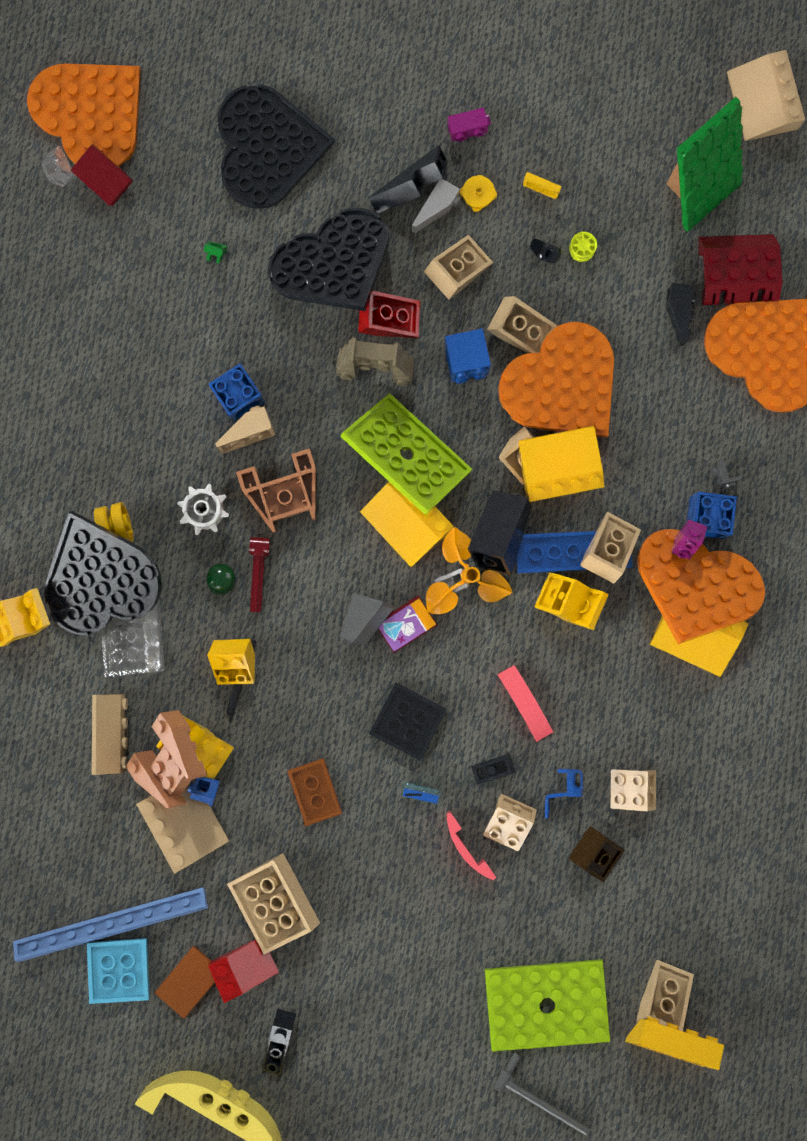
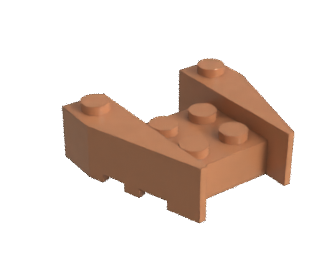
(285, 495)
(174, 766)

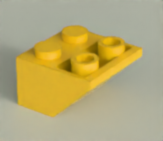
(232, 661)

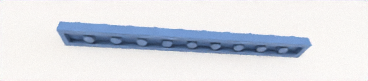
(110, 924)

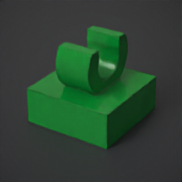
(216, 249)

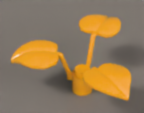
(492, 585)

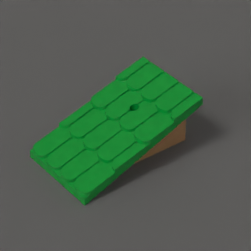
(709, 164)

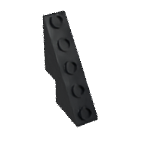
(411, 181)

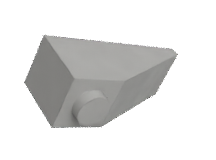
(438, 204)

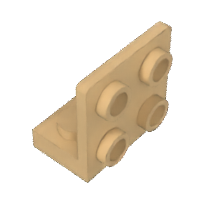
(633, 790)
(510, 822)

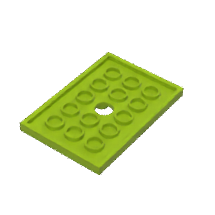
(392, 428)
(578, 1012)

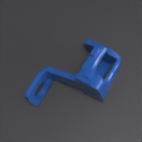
(572, 789)

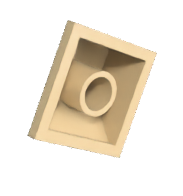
(511, 456)

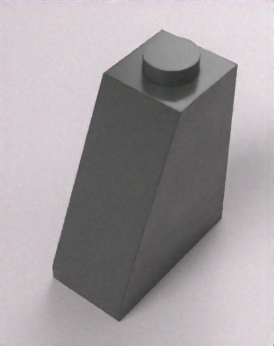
(363, 619)

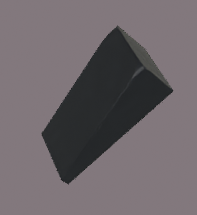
(493, 768)

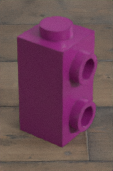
(468, 124)
(689, 539)

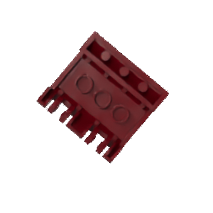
(741, 268)

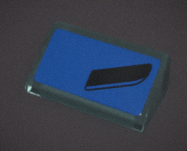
(421, 792)

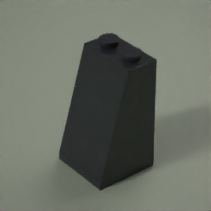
(500, 532)

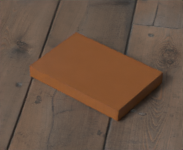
(314, 792)
(187, 982)

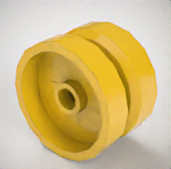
(115, 520)

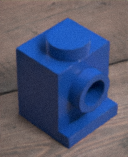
(206, 784)

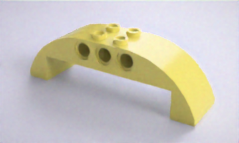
(215, 1101)

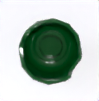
(220, 579)

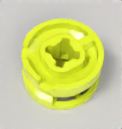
(583, 246)

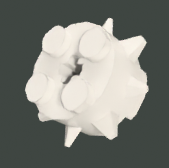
(198, 499)

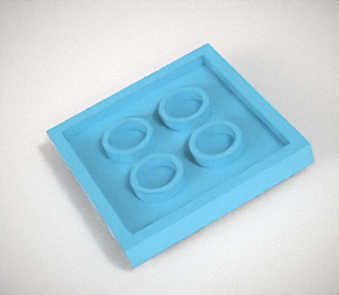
(118, 970)

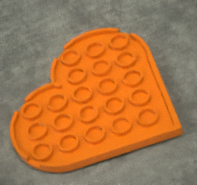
(88, 107)
(765, 347)
(564, 383)
(701, 591)

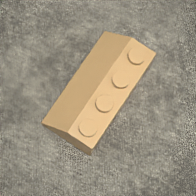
(109, 734)

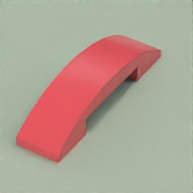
(525, 703)
(481, 867)

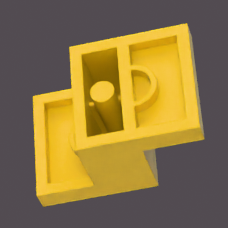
(571, 600)
(22, 617)
(210, 749)

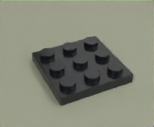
(407, 721)

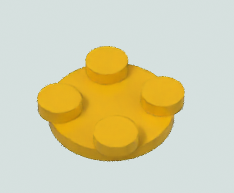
(478, 192)

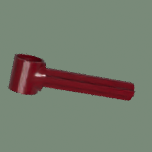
(259, 549)

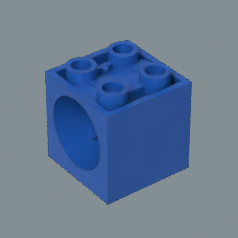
(467, 356)
(236, 392)
(713, 511)

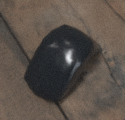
(545, 251)

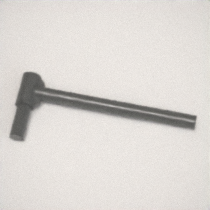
(505, 1082)

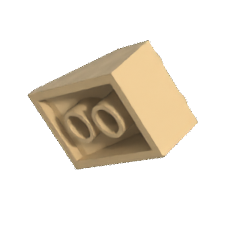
(457, 266)
(520, 325)
(247, 430)
(611, 548)
(666, 995)

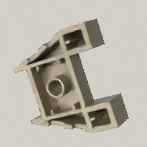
(378, 356)

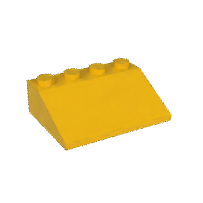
(561, 464)
(404, 525)
(707, 652)
(676, 1043)

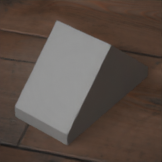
(453, 578)

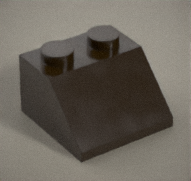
(596, 854)

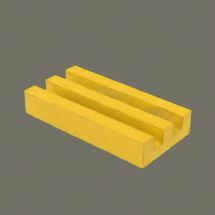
(541, 185)

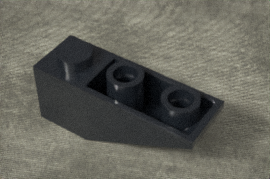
(679, 304)
(279, 1041)

